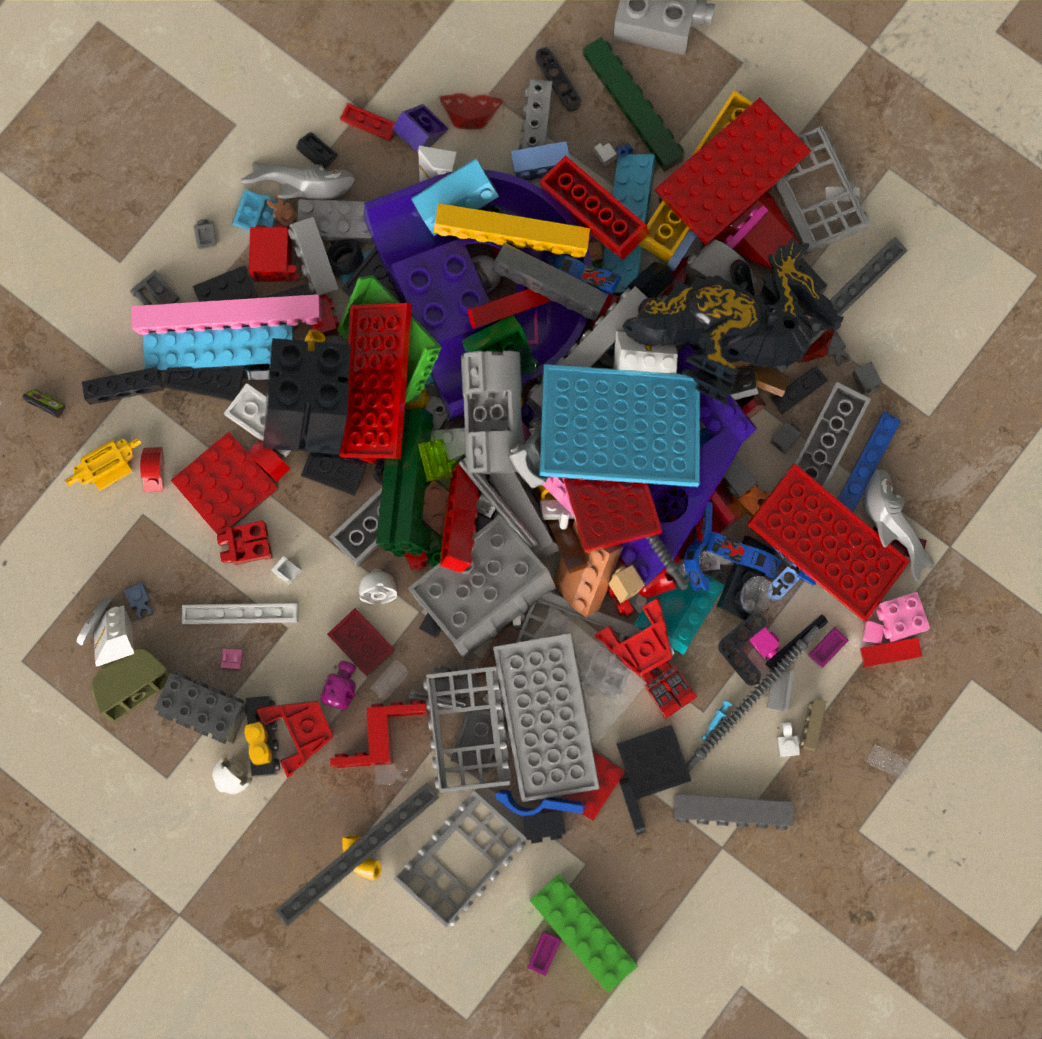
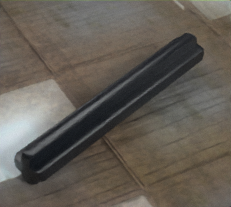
(819, 622)

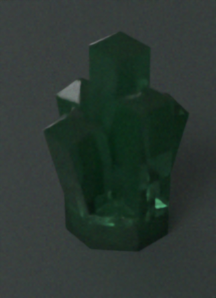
(527, 360)

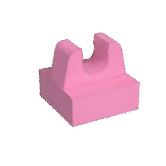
(231, 659)

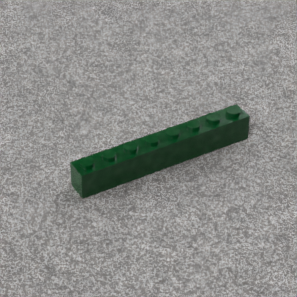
(633, 104)

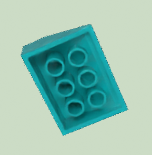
(684, 612)

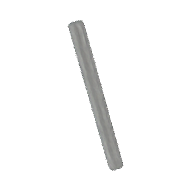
(501, 507)

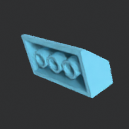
(462, 188)

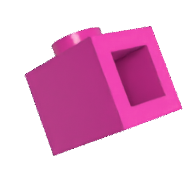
(765, 643)

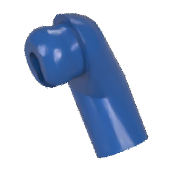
(623, 151)

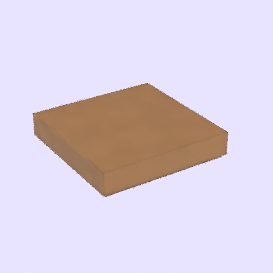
(771, 380)

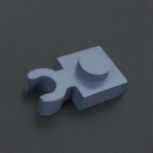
(137, 598)

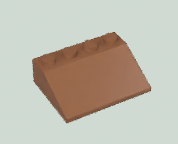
(587, 587)

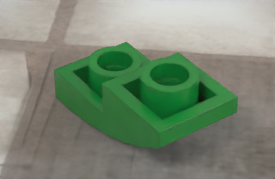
(434, 554)

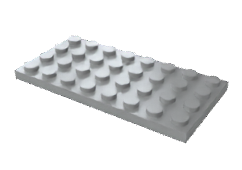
(546, 717)

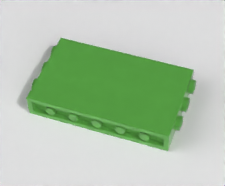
(422, 346)

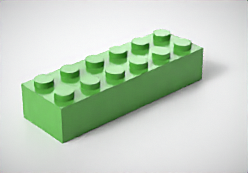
(583, 933)

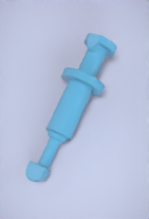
(717, 719)

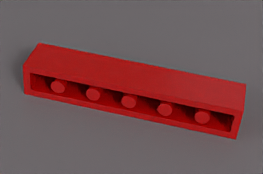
(459, 521)

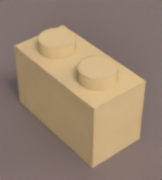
(626, 583)

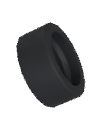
(351, 263)

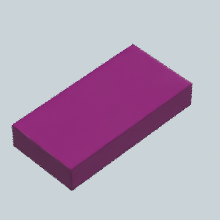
(828, 647)
(544, 953)

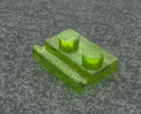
(435, 460)

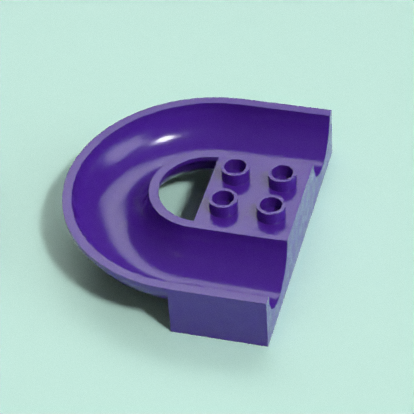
(443, 283)

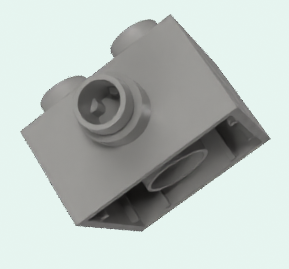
(660, 22)

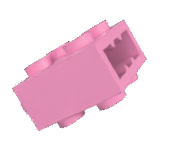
(903, 617)

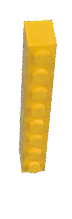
(512, 230)

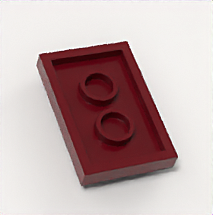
(361, 642)

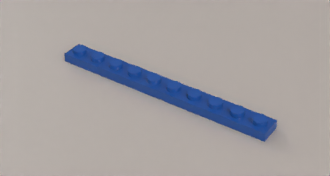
(864, 468)

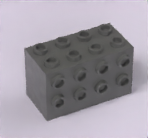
(201, 708)

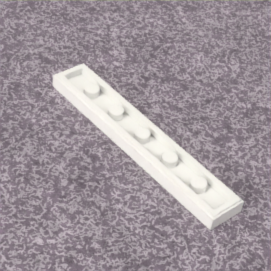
(240, 613)

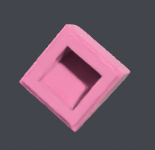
(873, 632)

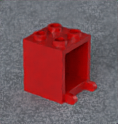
(271, 254)

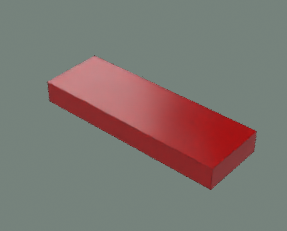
(368, 122)
(890, 652)

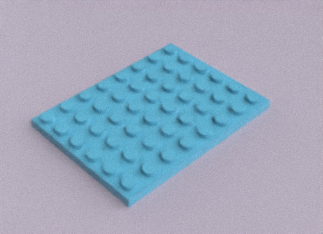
(620, 426)

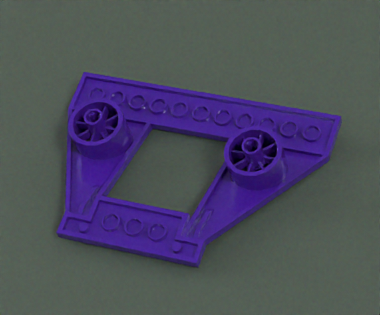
(729, 430)

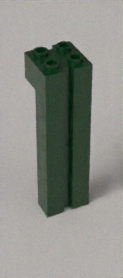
(404, 491)

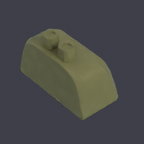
(128, 683)

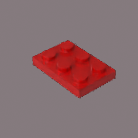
(608, 777)

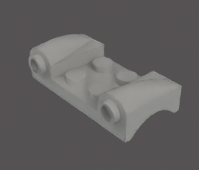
(527, 456)

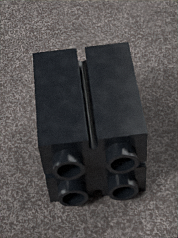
(306, 396)

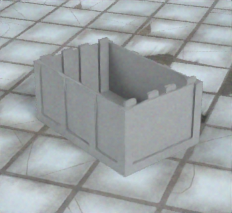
(489, 593)

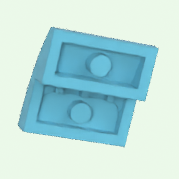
(254, 211)

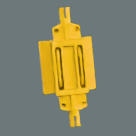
(105, 464)

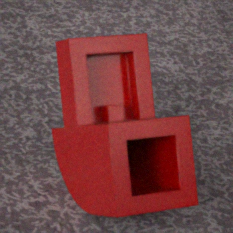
(269, 461)
(151, 469)

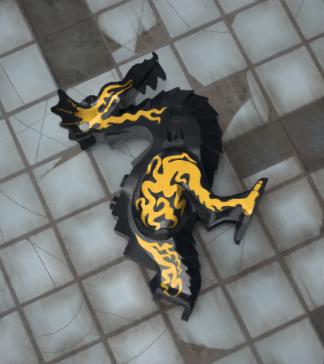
(735, 325)

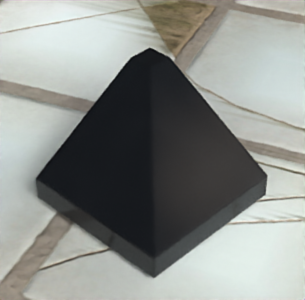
(430, 626)

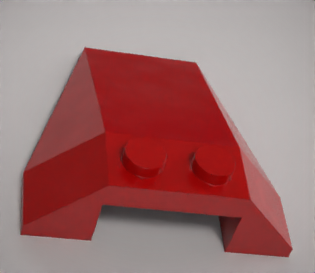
(766, 234)

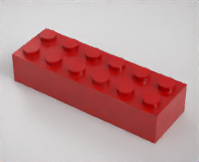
(594, 207)

